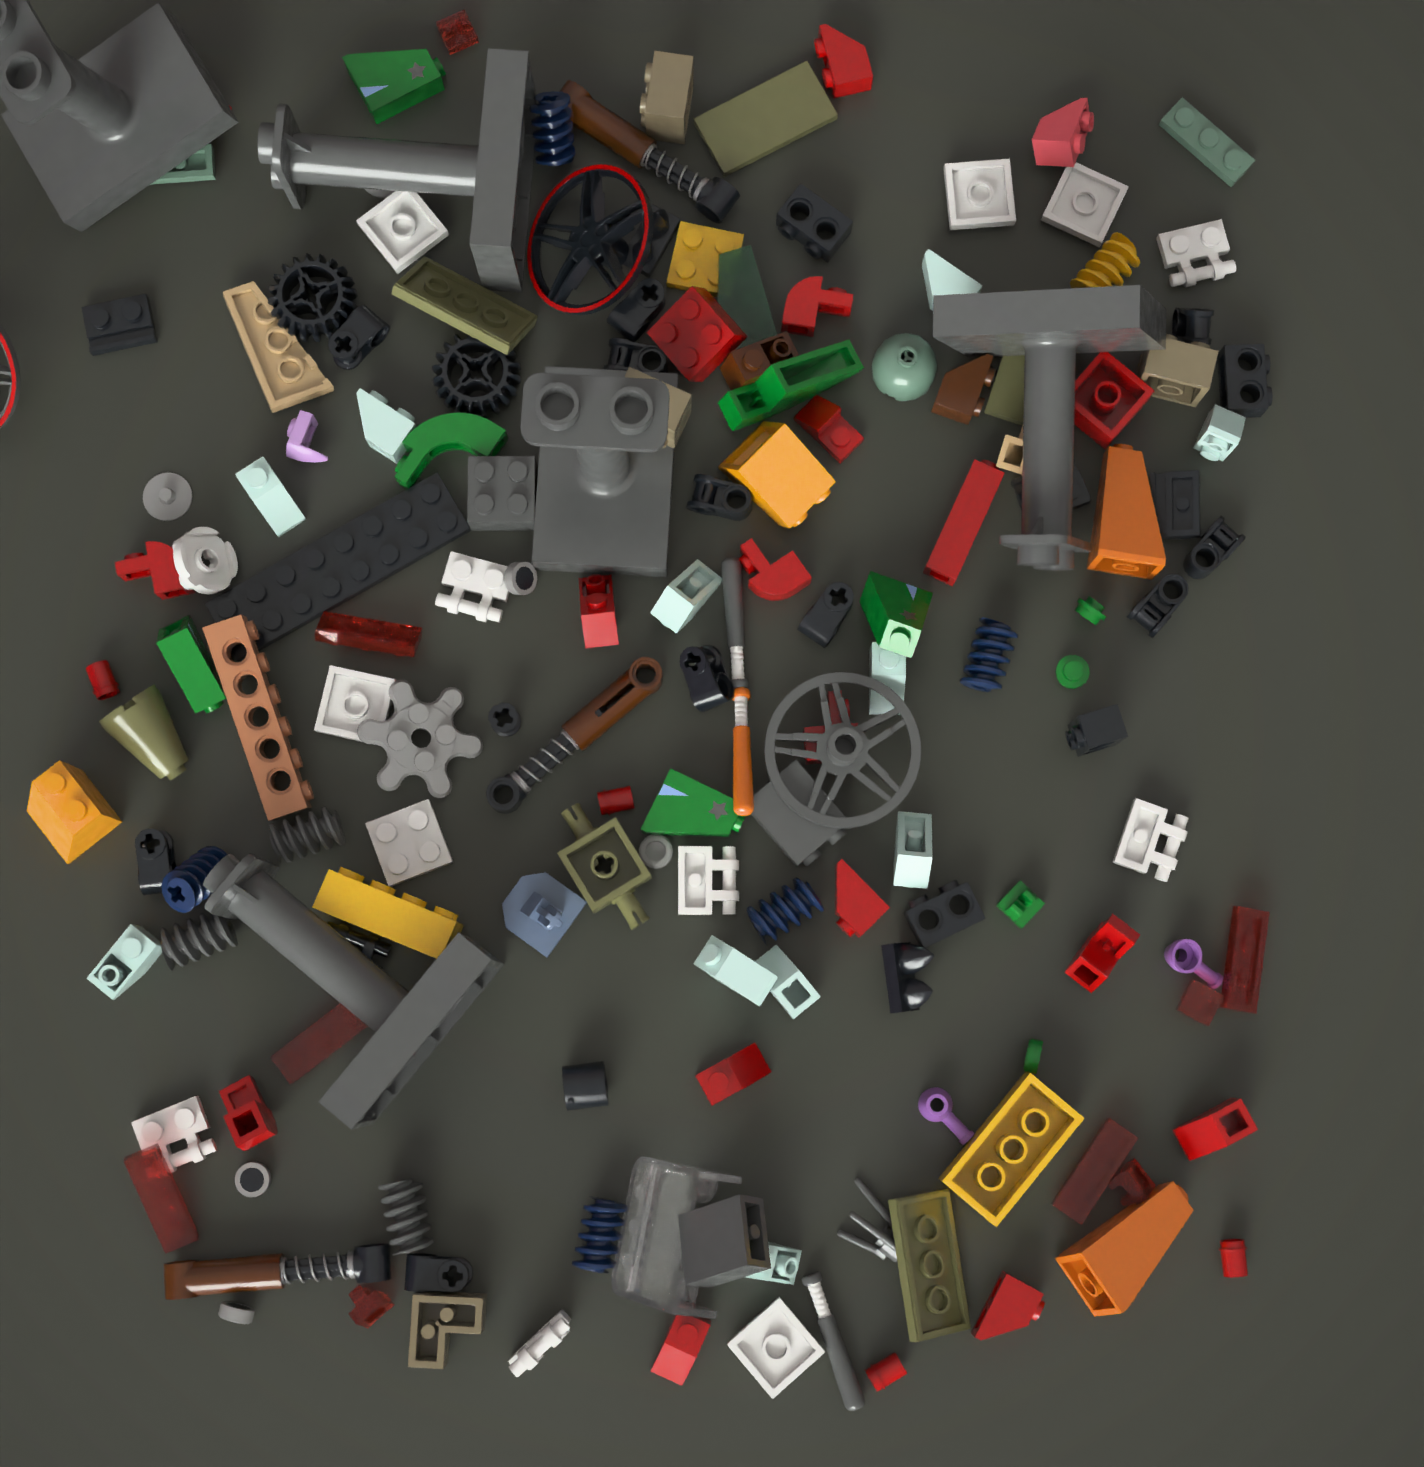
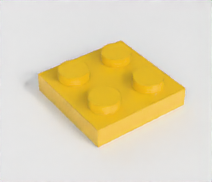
(696, 256)

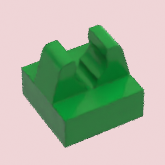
(1020, 904)

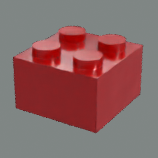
(696, 334)
(1108, 398)

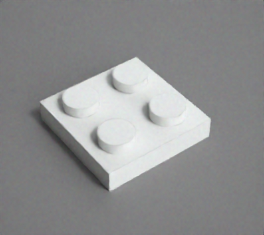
(979, 194)
(1084, 203)
(402, 228)
(350, 699)
(409, 842)
(775, 1347)

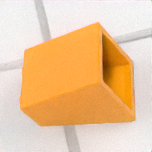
(778, 473)
(70, 810)

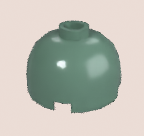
(904, 366)

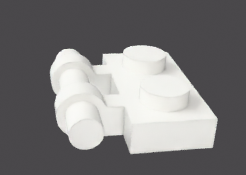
(1192, 245)
(477, 577)
(1141, 835)
(695, 880)
(174, 1124)
(532, 1351)

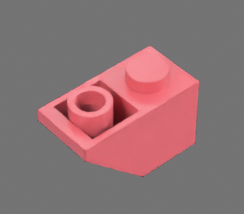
(1063, 134)

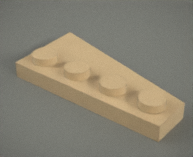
(278, 359)

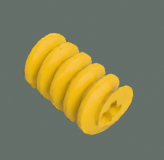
(1108, 264)

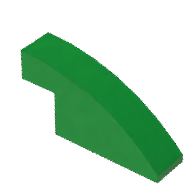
(789, 384)

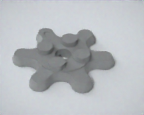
(403, 755)

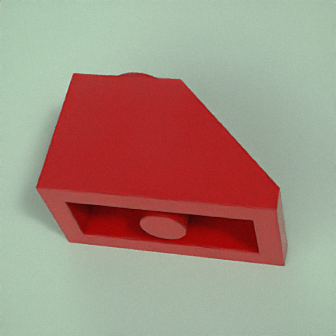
(855, 901)
(1008, 1307)
(681, 1347)

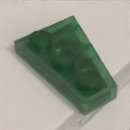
(743, 295)

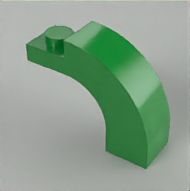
(444, 434)

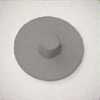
(167, 496)

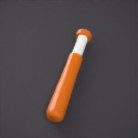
(742, 761)

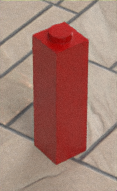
(964, 521)

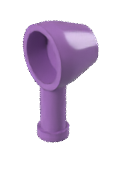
(1191, 961)
(945, 1114)

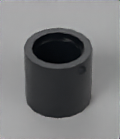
(585, 1085)

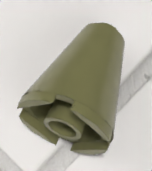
(148, 733)

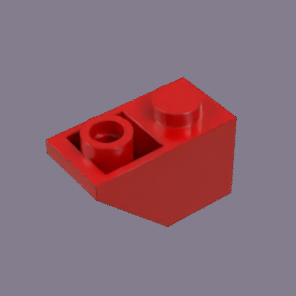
(845, 62)
(598, 611)
(1215, 1129)

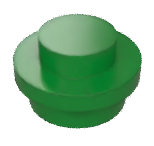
(1090, 610)
(1072, 671)

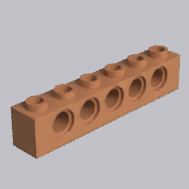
(221, 640)

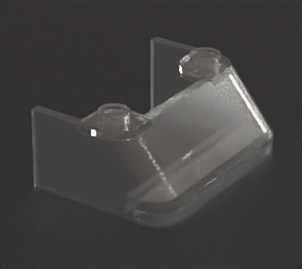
(650, 1247)

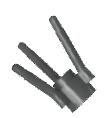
(883, 1239)

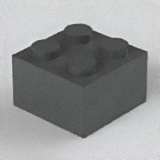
(502, 493)

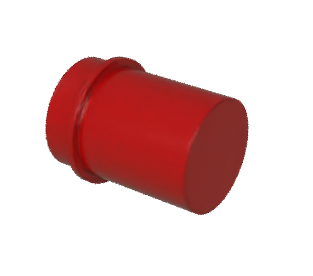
(102, 680)
(615, 800)
(1233, 1257)
(885, 1372)

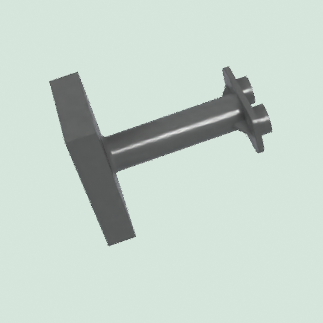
(113, 116)
(493, 172)
(1049, 332)
(600, 470)
(404, 1021)

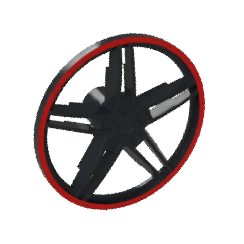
(593, 241)

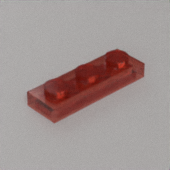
(368, 634)
(1244, 959)
(317, 1043)
(1094, 1171)
(161, 1198)

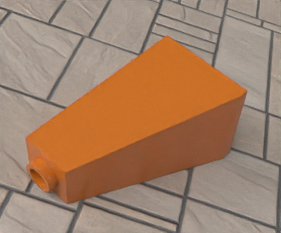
(1125, 520)
(1123, 1252)

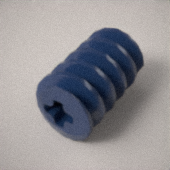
(554, 130)
(988, 655)
(184, 885)
(784, 909)
(600, 1235)

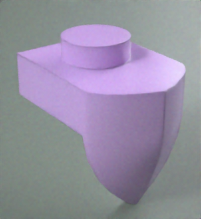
(300, 436)

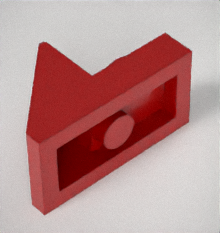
(827, 426)
(733, 1074)

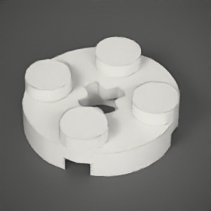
(192, 570)

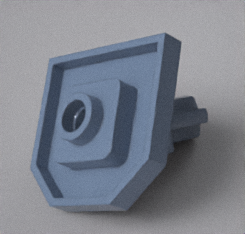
(541, 911)

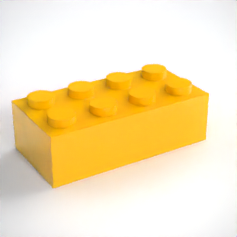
(386, 915)
(1011, 1148)

